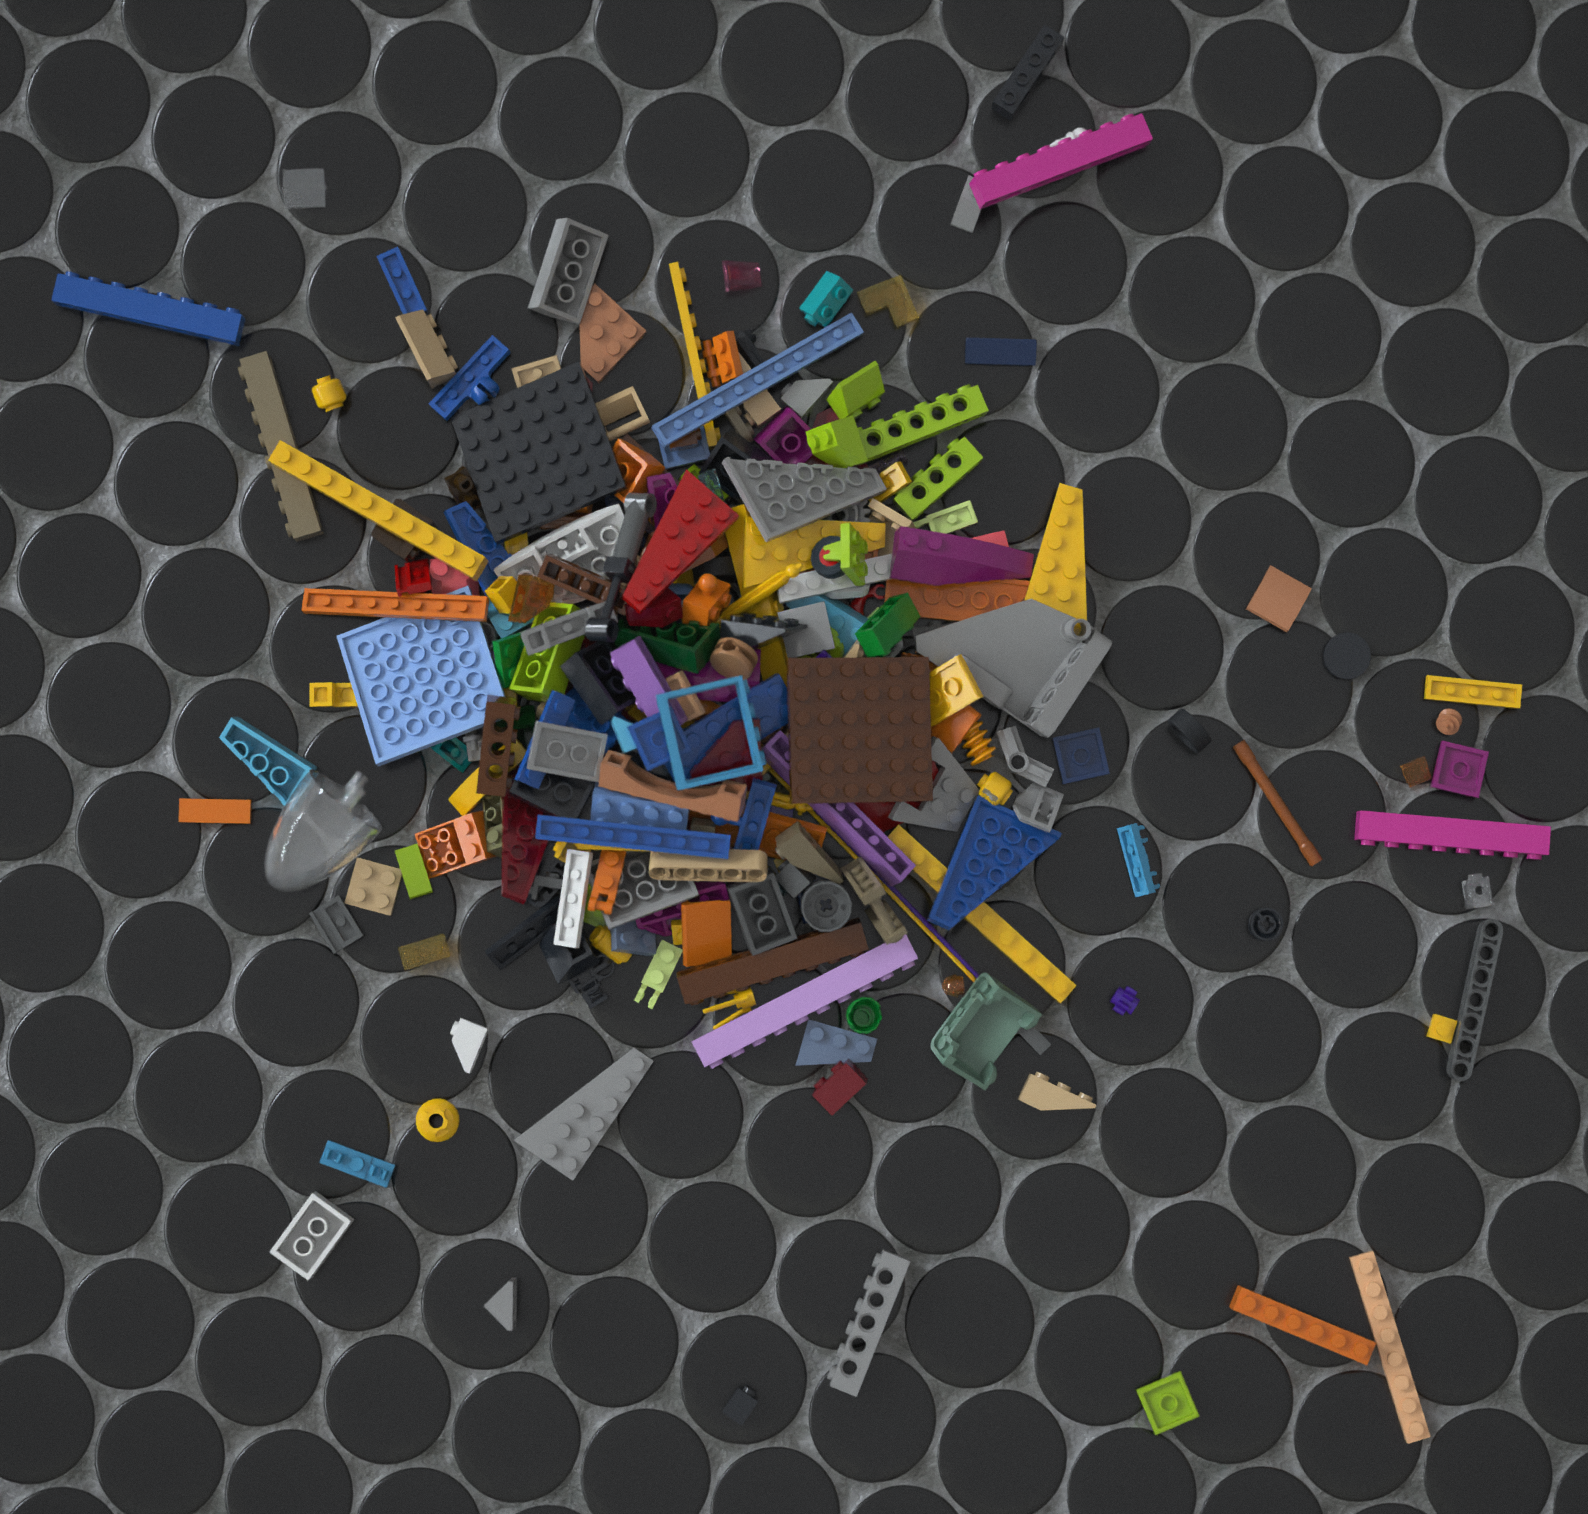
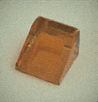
(1416, 771)

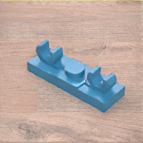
(1137, 859)
(357, 1163)

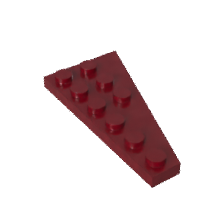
(519, 847)

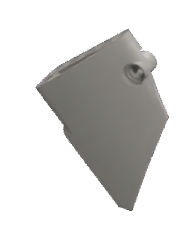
(1022, 659)

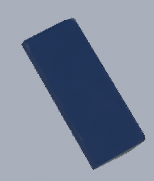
(1000, 351)

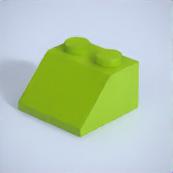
(857, 392)
(837, 443)

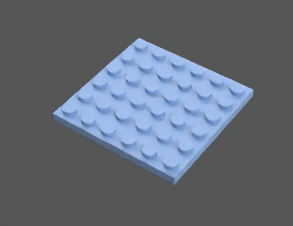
(419, 681)

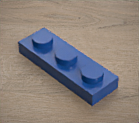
(401, 281)

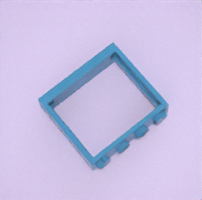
(752, 733)

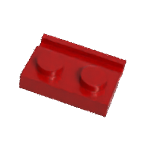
(413, 577)

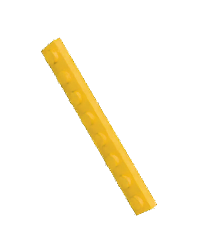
(693, 345)

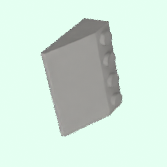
(641, 894)

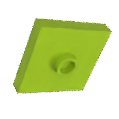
(1167, 1403)

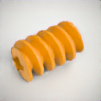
(978, 744)

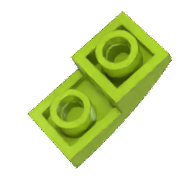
(413, 871)

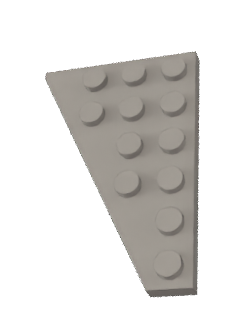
(798, 494)

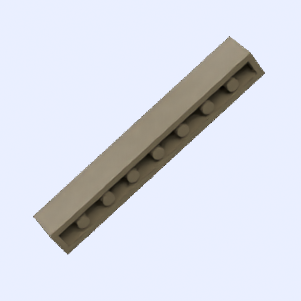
(275, 426)

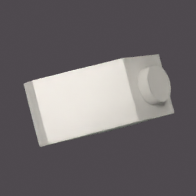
(468, 1041)

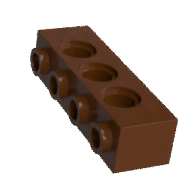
(579, 581)
(488, 781)

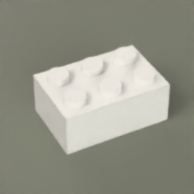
(312, 1235)

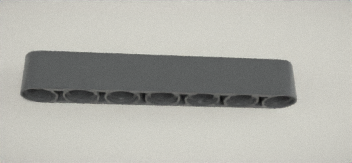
(1482, 990)

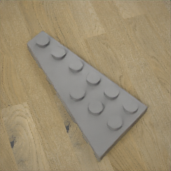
(578, 1124)

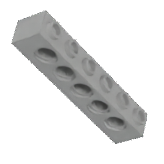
(851, 1382)

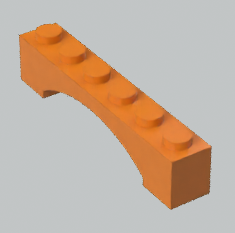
(1302, 1325)

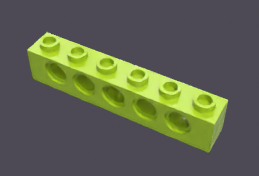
(969, 396)

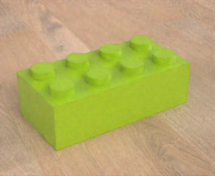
(541, 672)

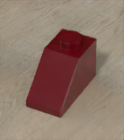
(660, 613)

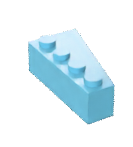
(841, 617)

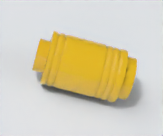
(601, 940)

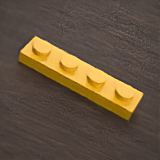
(1473, 692)

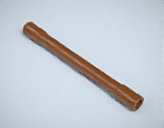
(1305, 845)

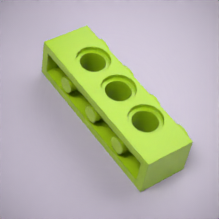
(969, 459)

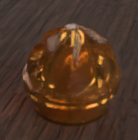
(953, 985)

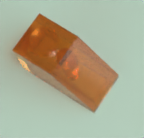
(530, 598)

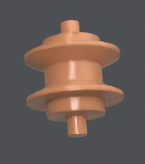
(1449, 721)

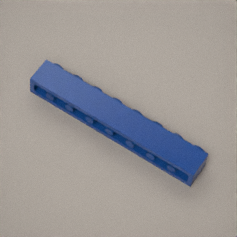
(148, 309)

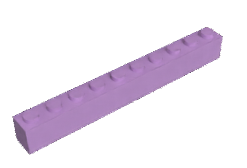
(804, 1000)

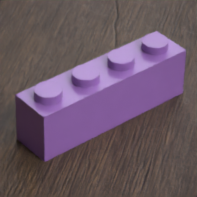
(643, 677)

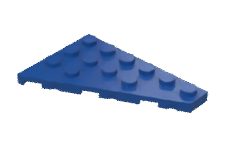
(986, 857)

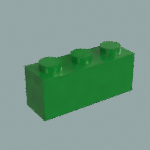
(887, 625)

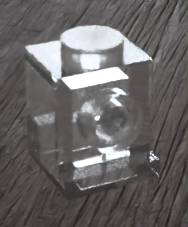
(1472, 899)

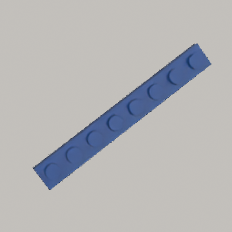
(633, 836)

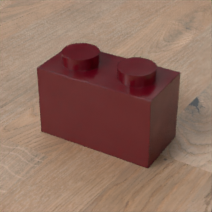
(839, 1086)

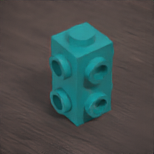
(825, 299)

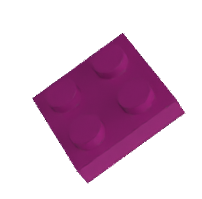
(1459, 769)

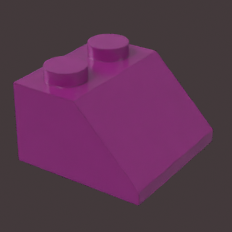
(785, 438)

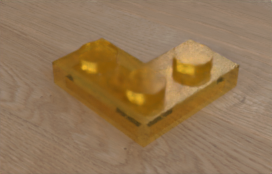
(889, 294)

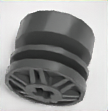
(827, 919)

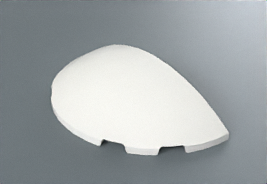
(581, 541)

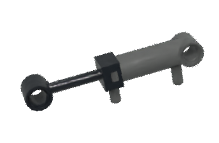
(621, 565)

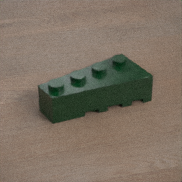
(676, 644)

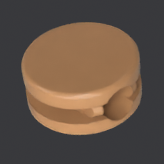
(733, 658)

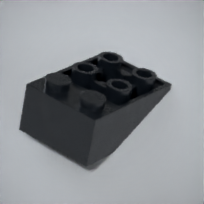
(759, 631)

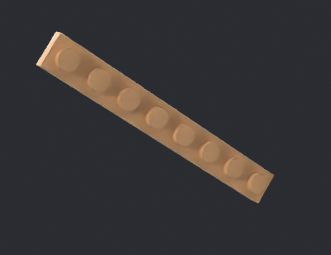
(1389, 1347)

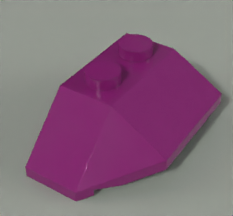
(661, 921)

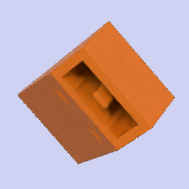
(454, 844)

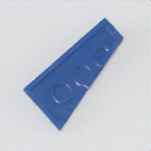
(473, 533)

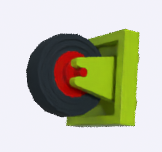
(841, 555)

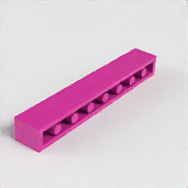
(1060, 161)
(1452, 833)

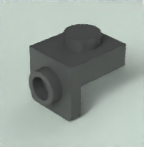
(550, 880)

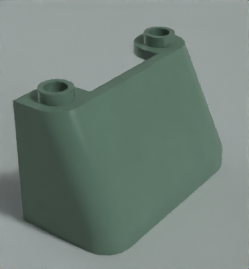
(982, 1029)

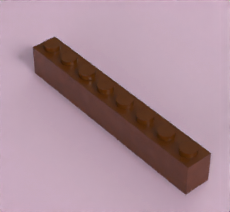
(744, 969)

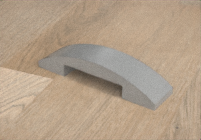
(560, 629)

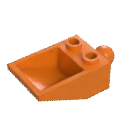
(706, 600)

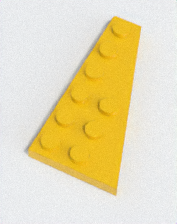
(766, 559)
(1060, 564)

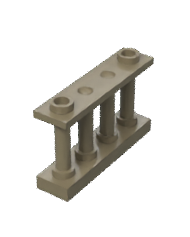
(870, 893)

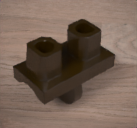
(463, 488)

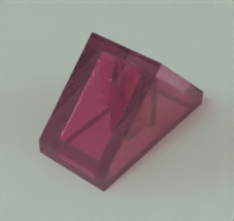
(741, 275)

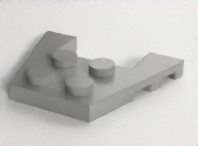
(952, 795)

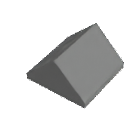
(504, 1305)

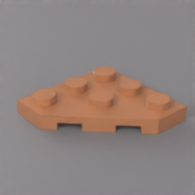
(605, 334)

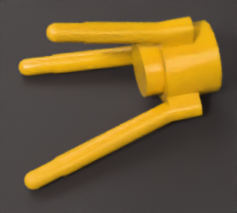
(743, 999)

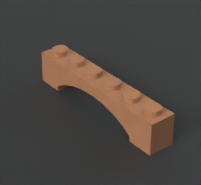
(625, 776)

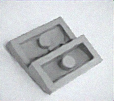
(813, 638)

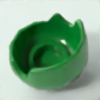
(864, 1015)

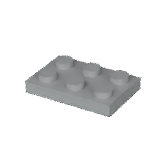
(567, 751)

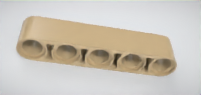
(739, 867)

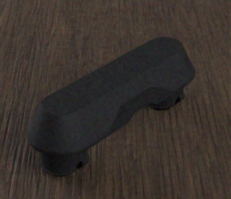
(747, 349)

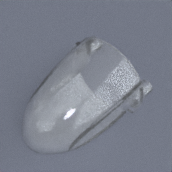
(318, 832)

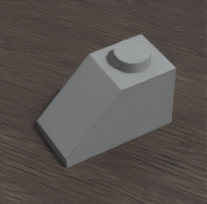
(967, 210)
(804, 395)

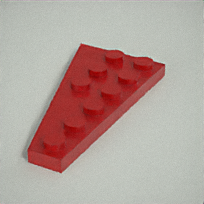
(683, 534)

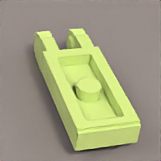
(950, 519)
(659, 971)

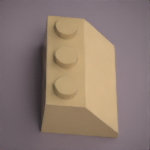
(427, 347)

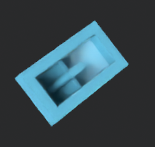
(622, 734)

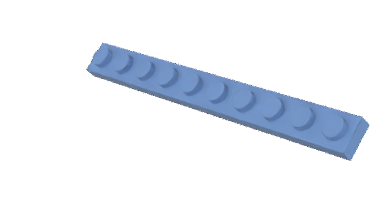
(757, 380)

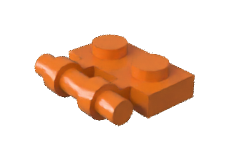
(727, 356)

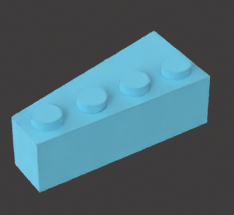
(267, 759)

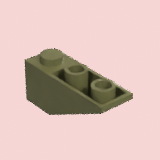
(493, 823)

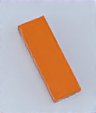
(215, 811)

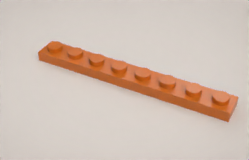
(390, 605)

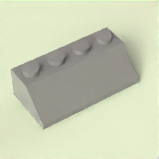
(568, 270)

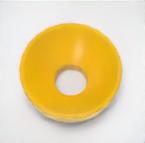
(450, 1120)

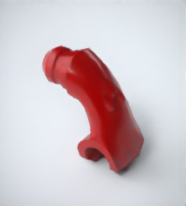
(858, 603)

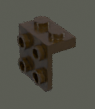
(394, 543)

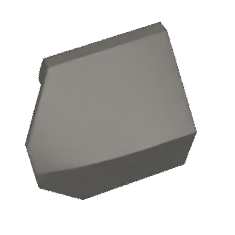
(1038, 806)

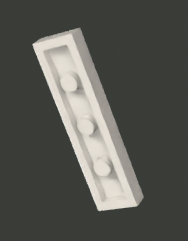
(573, 898)

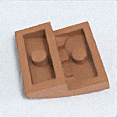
(1278, 598)

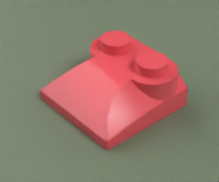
(447, 579)

